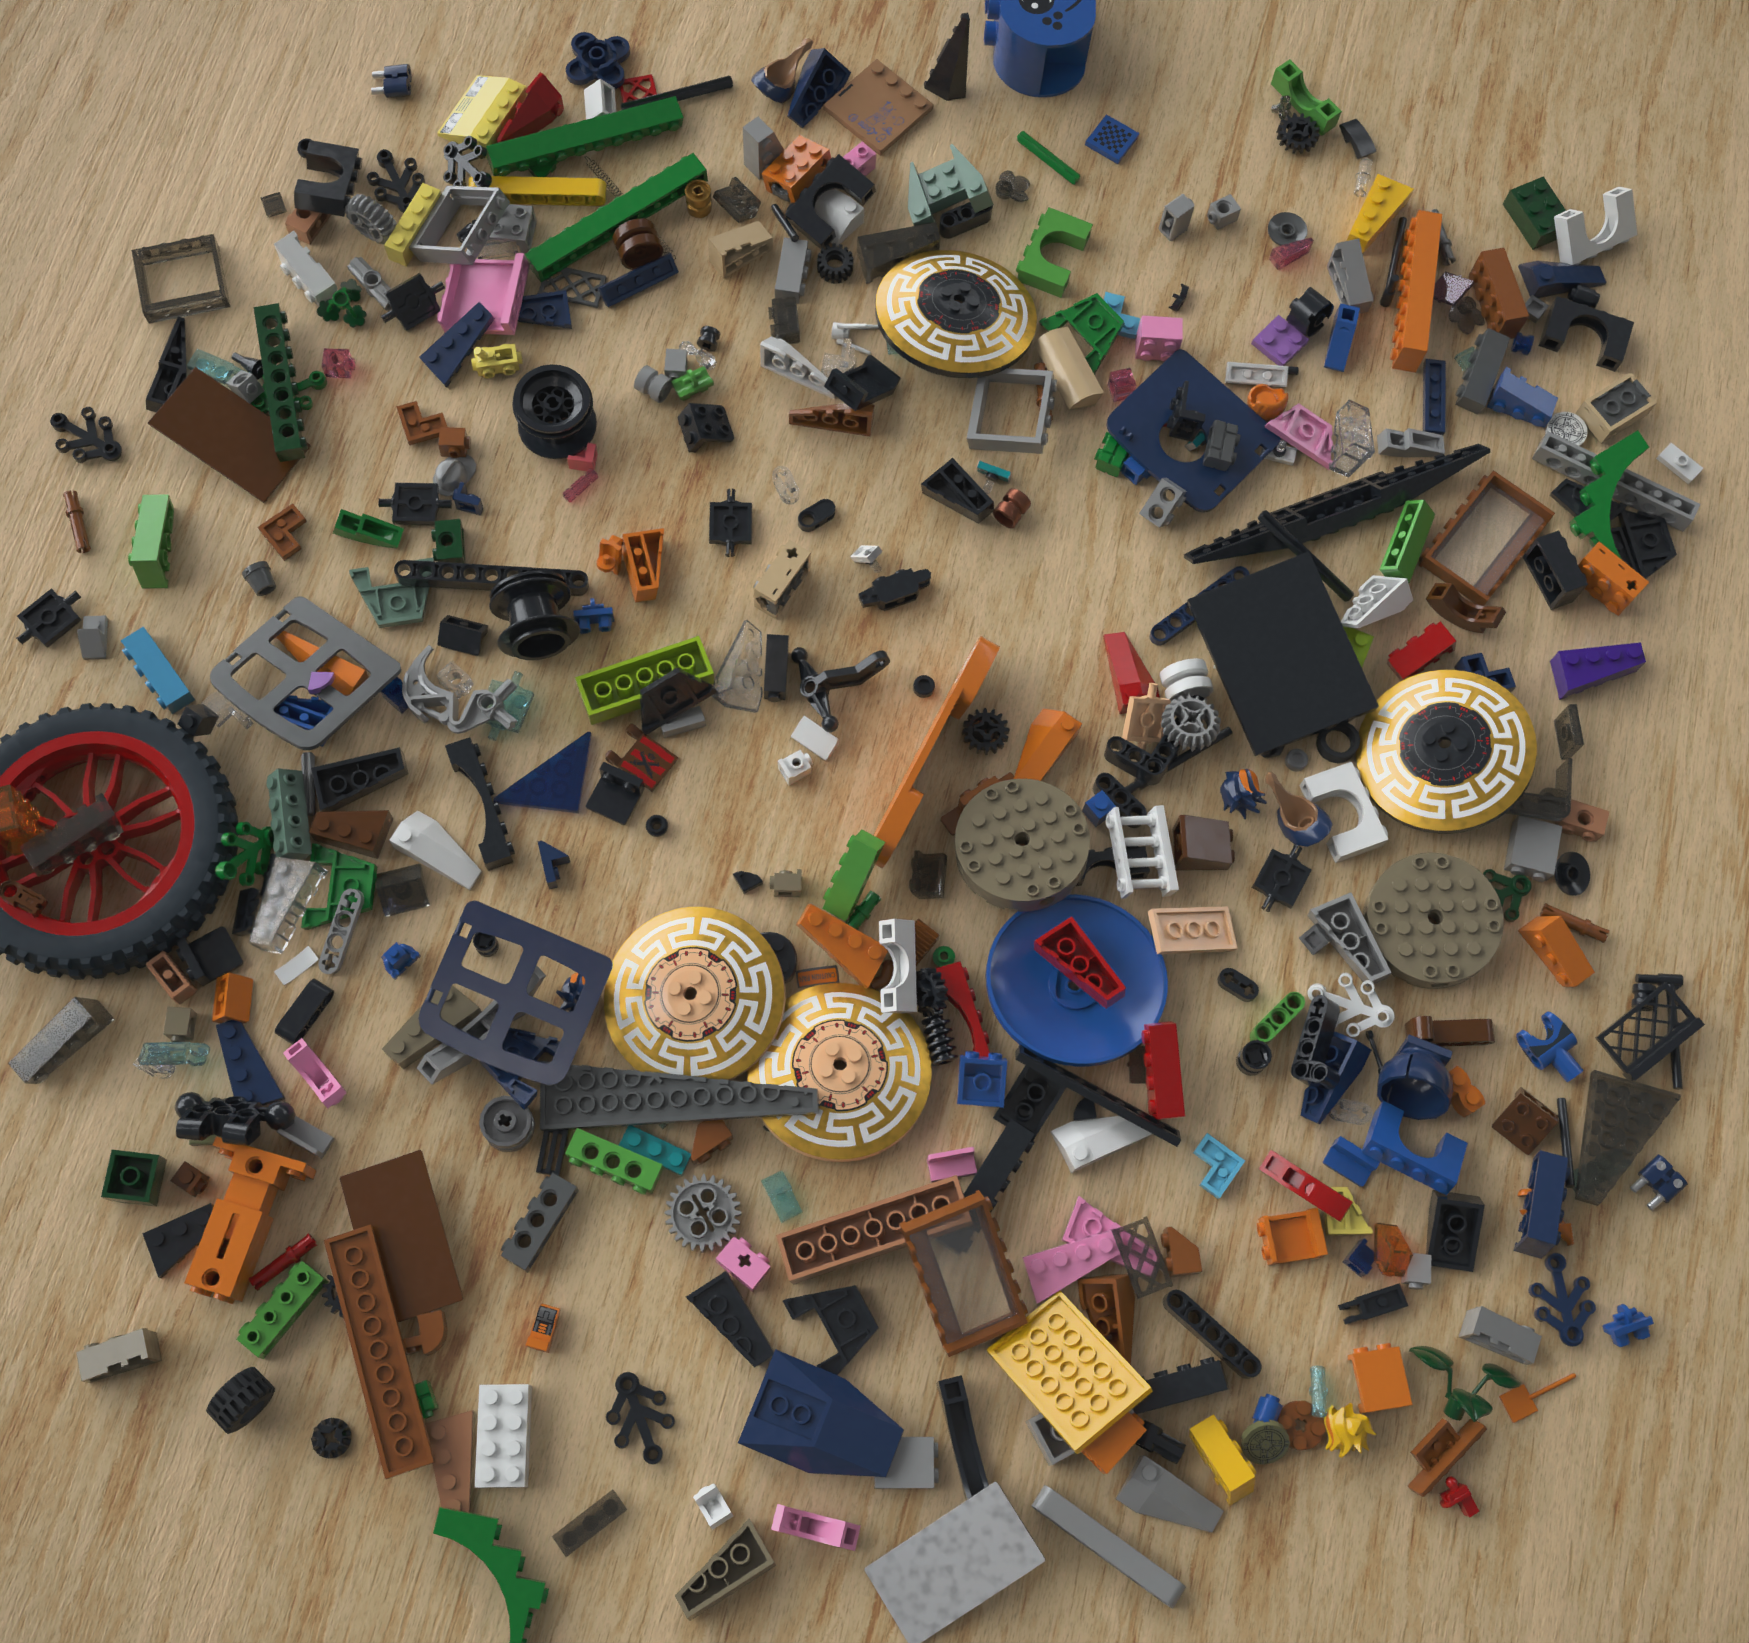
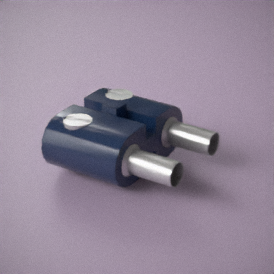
(396, 81)
(1662, 1179)

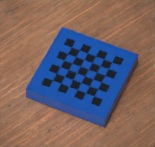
(1112, 139)

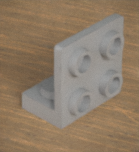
(516, 226)

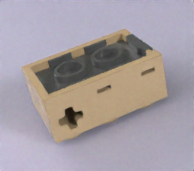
(1616, 407)
(781, 578)

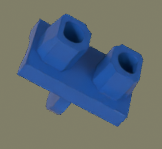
(594, 614)
(1628, 1321)

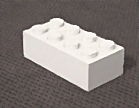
(503, 1436)

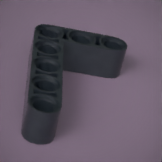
(1145, 760)

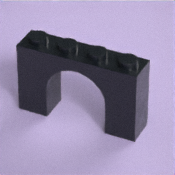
(837, 175)
(331, 196)
(1611, 329)

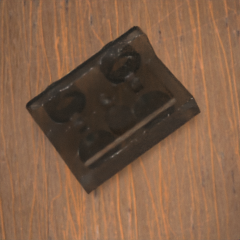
(738, 200)
(928, 875)

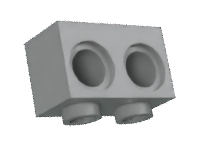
(1159, 499)

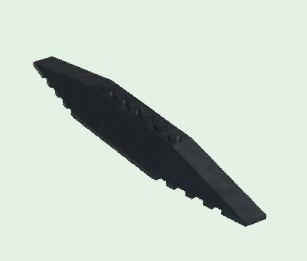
(1341, 506)

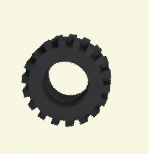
(240, 1400)

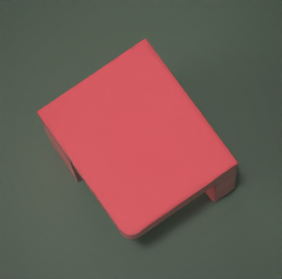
(585, 459)

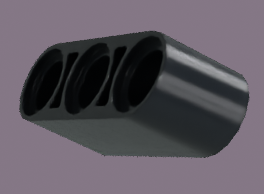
(959, 224)
(1116, 790)
(304, 1011)

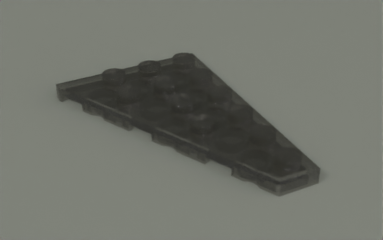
(1616, 1127)

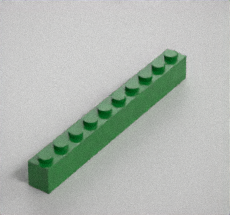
(584, 136)
(600, 226)

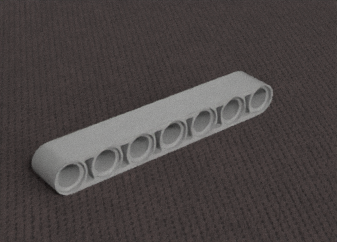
(1108, 1546)

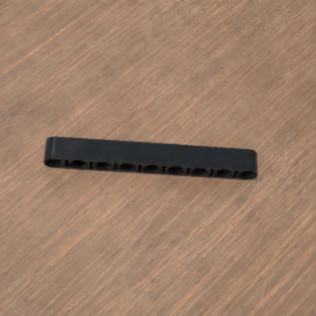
(481, 572)

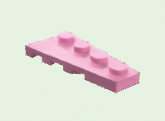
(1089, 1221)
(1066, 1263)

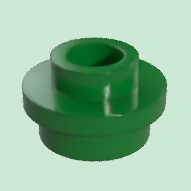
(943, 949)

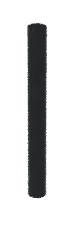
(1565, 1139)

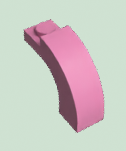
(315, 1073)
(815, 1527)

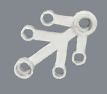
(1356, 1006)

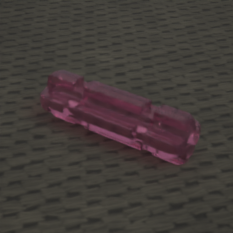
(580, 485)

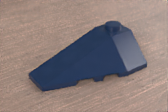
(1556, 278)
(1348, 1059)

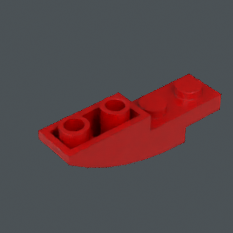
(1306, 1185)

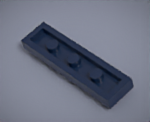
(638, 279)
(1434, 396)

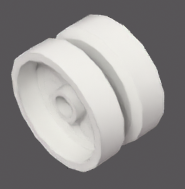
(1186, 678)

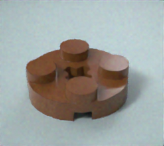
(1313, 1426)

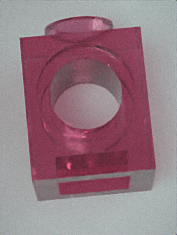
(332, 357)
(1121, 384)

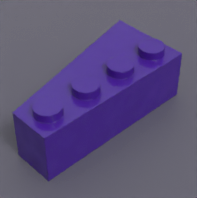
(1593, 666)

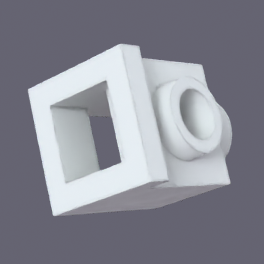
(794, 773)

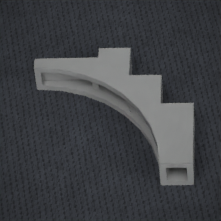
(447, 1060)

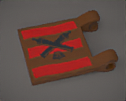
(644, 759)

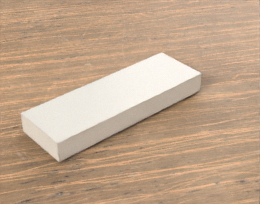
(1256, 374)

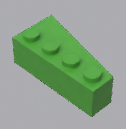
(152, 541)

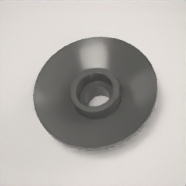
(1287, 223)

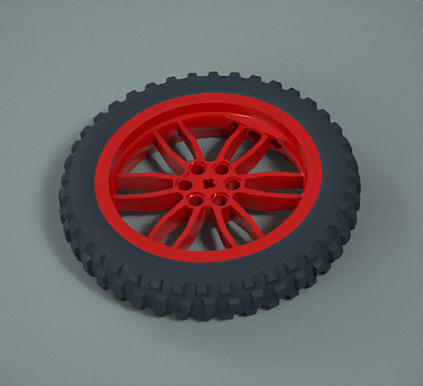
(181, 891)

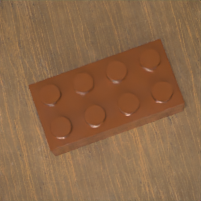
(1498, 293)

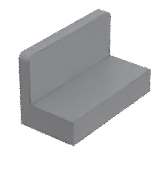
(308, 1137)

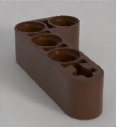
(1452, 1032)

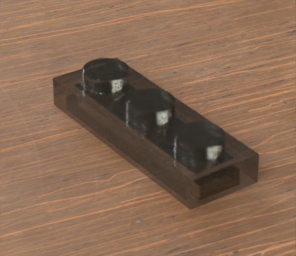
(589, 1523)

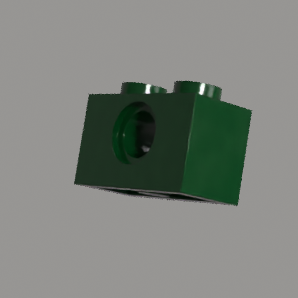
(445, 532)

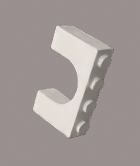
(1617, 228)
(1346, 783)

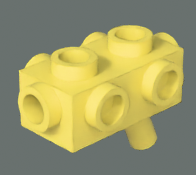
(496, 360)

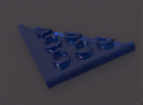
(553, 784)

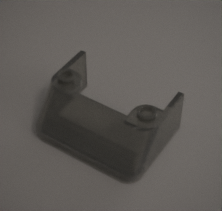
(1551, 802)

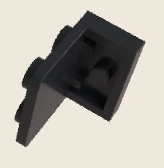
(703, 424)
(209, 955)

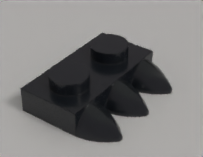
(245, 911)

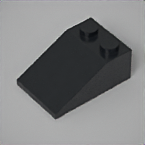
(1030, 1100)
(1454, 1230)

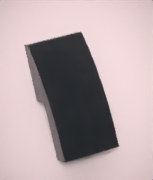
(1358, 136)

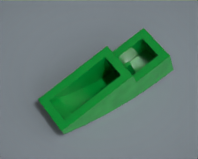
(367, 529)

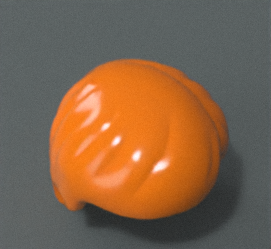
(1267, 402)

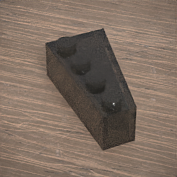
(60, 1039)

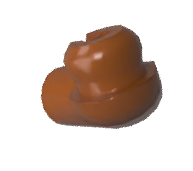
(885, 977)

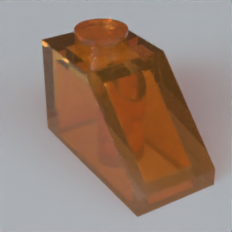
(1391, 1250)

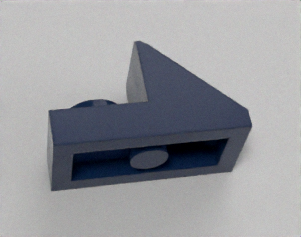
(550, 858)

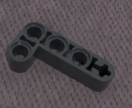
(1314, 1045)

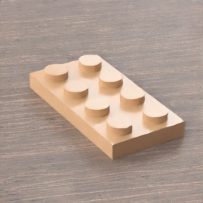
(1192, 930)

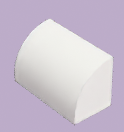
(599, 99)

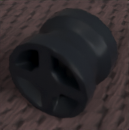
(708, 338)

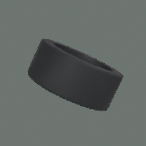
(1338, 757)

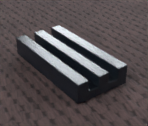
(548, 1171)

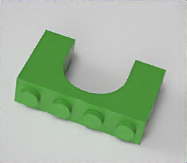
(1053, 228)

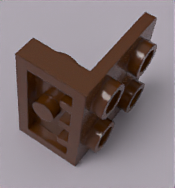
(1525, 1121)

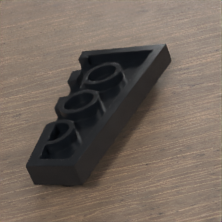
(729, 1313)

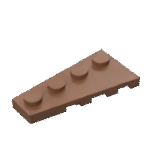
(452, 1450)

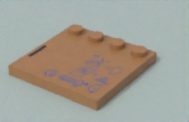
(878, 107)

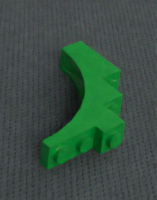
(1598, 494)
(477, 1535)

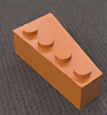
(850, 948)

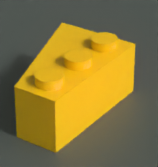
(1223, 1458)

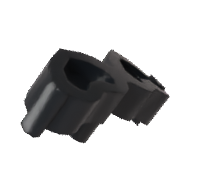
(1179, 298)

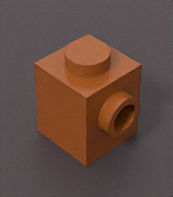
(453, 442)

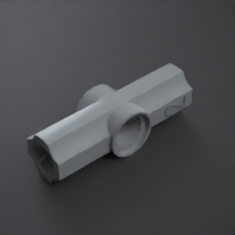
(368, 276)

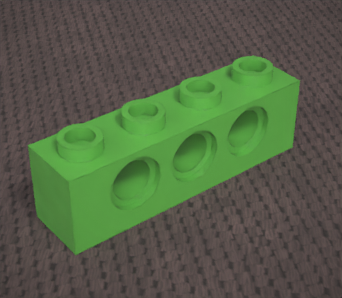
(584, 1141)

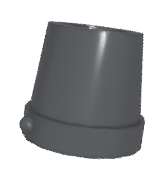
(259, 578)

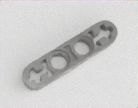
(338, 930)

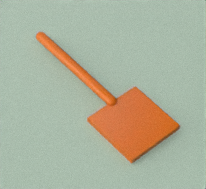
(1520, 1403)

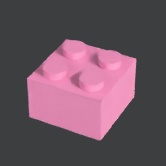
(1158, 337)

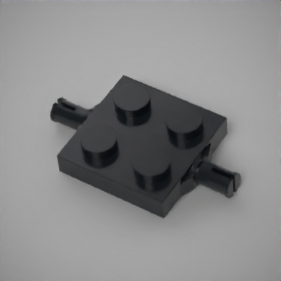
(412, 301)
(415, 503)
(730, 523)
(49, 618)
(1281, 878)

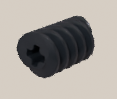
(939, 1040)

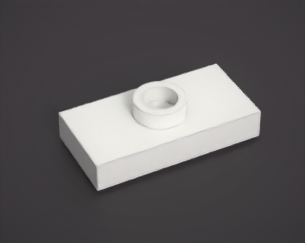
(1679, 463)

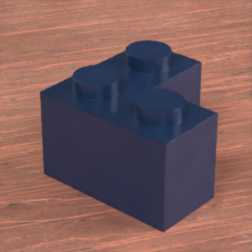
(1476, 664)

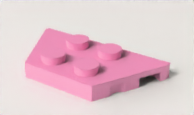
(1305, 432)

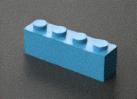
(157, 670)

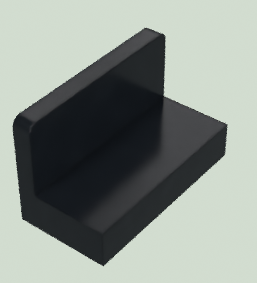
(461, 635)

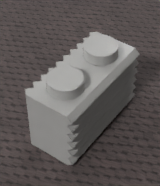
(1176, 217)

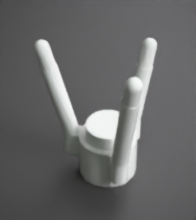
(842, 331)

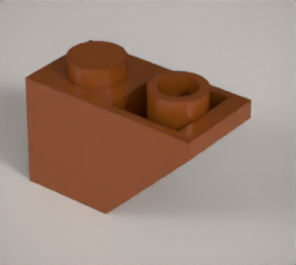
(708, 1138)
(1182, 1254)

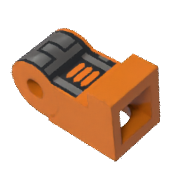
(544, 1328)

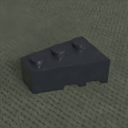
(958, 491)

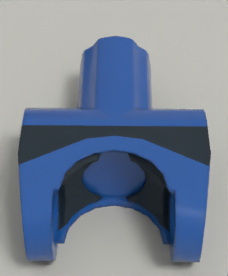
(1553, 1049)

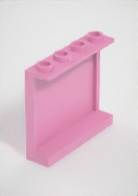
(494, 284)

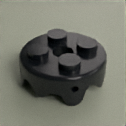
(785, 953)

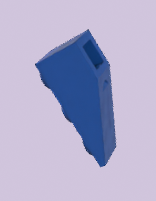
(1341, 337)

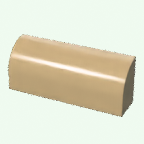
(1070, 368)

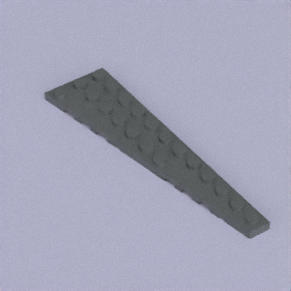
(630, 1097)

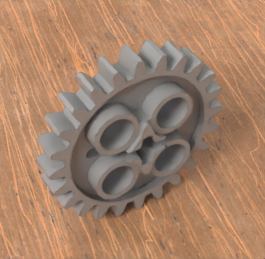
(684, 1223)

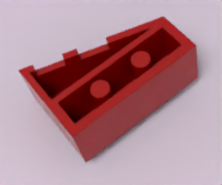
(1421, 651)

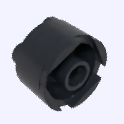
(1309, 312)

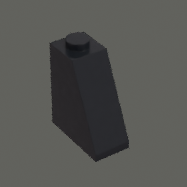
(776, 667)

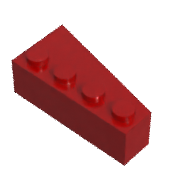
(1081, 962)
(1163, 1070)

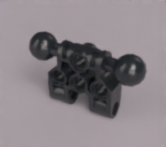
(229, 1117)

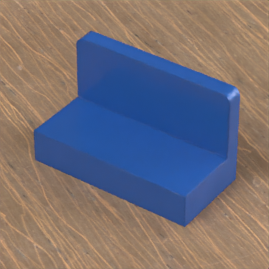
(1349, 1161)

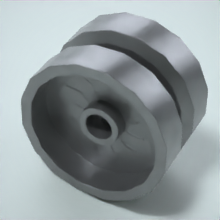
(493, 1127)

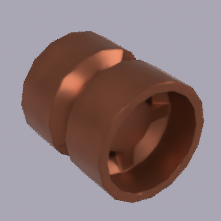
(1011, 507)

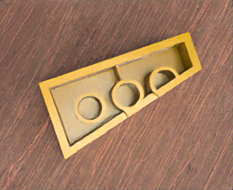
(1380, 207)

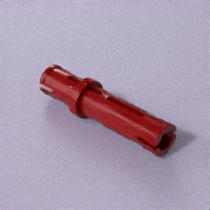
(291, 1255)

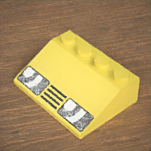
(484, 110)

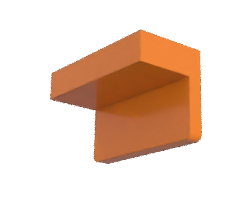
(232, 998)

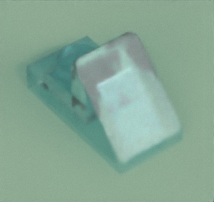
(781, 1196)

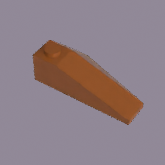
(835, 418)
(1110, 1308)

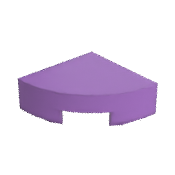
(319, 681)

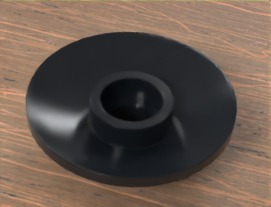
(1572, 873)

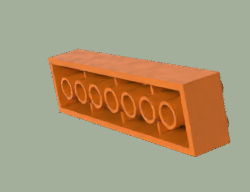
(1416, 291)

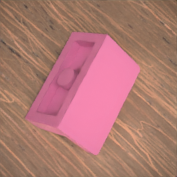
(951, 1163)

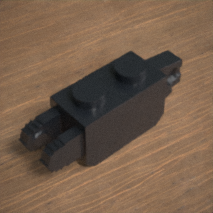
(895, 589)

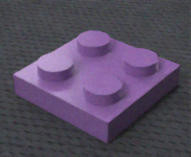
(1280, 341)

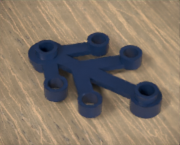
(1563, 1303)

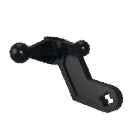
(817, 686)

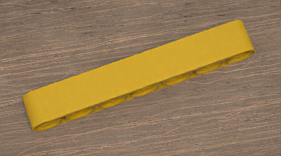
(550, 190)

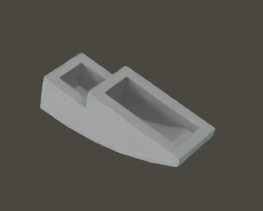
(1410, 443)

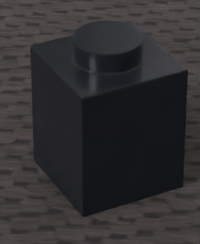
(198, 720)

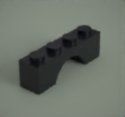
(1106, 858)

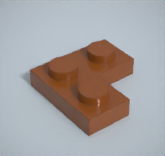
(418, 428)
(278, 531)

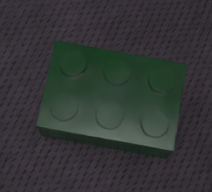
(1533, 211)

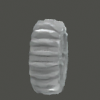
(370, 218)
(1191, 730)

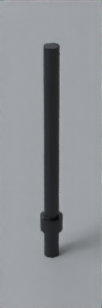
(1138, 784)

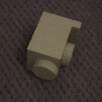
(786, 883)

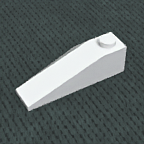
(788, 362)

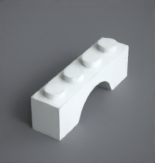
(899, 940)

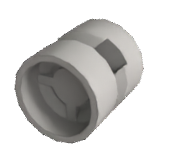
(653, 384)

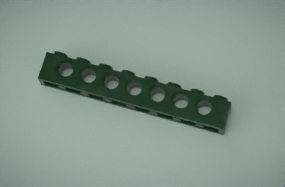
(294, 446)

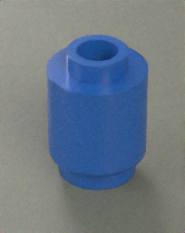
(1267, 1409)

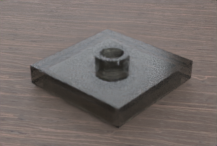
(1568, 732)

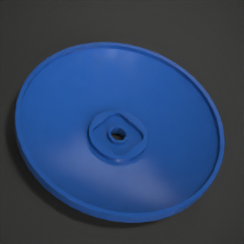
(1067, 1024)

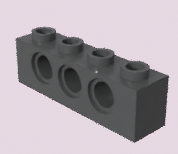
(525, 1257)

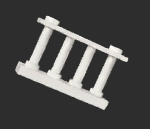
(1159, 841)

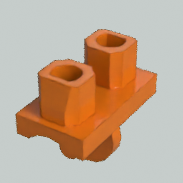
(610, 555)

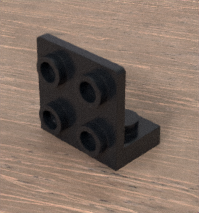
(1183, 423)
(615, 794)

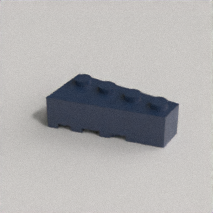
(1543, 1205)

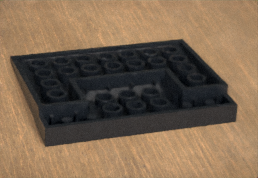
(1282, 654)

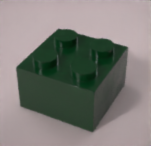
(134, 1178)

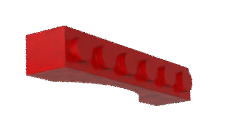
(963, 1000)

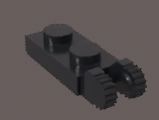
(1376, 1303)

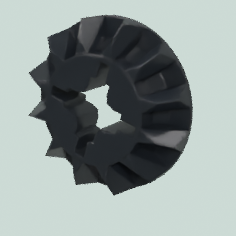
(342, 1434)

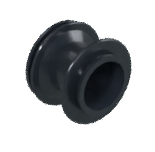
(550, 395)
(532, 607)

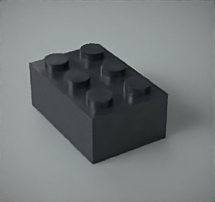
(1555, 570)

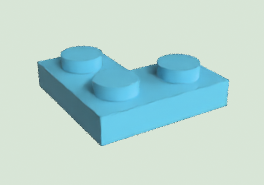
(1131, 323)
(1223, 1165)

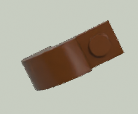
(1461, 612)

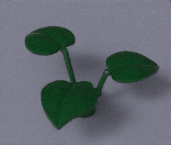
(1459, 1399)

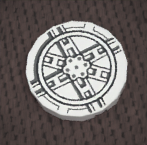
(1568, 426)

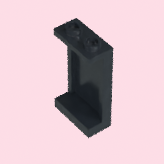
(863, 384)

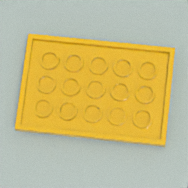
(1069, 1372)

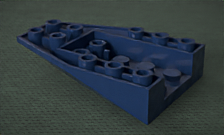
(819, 1422)

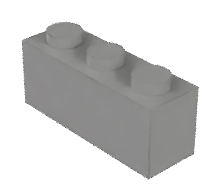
(792, 269)

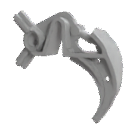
(475, 714)

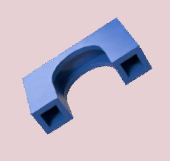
(1385, 1146)

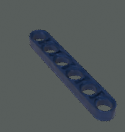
(1181, 614)

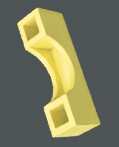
(410, 223)

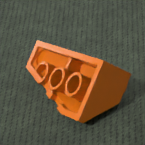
(1045, 743)

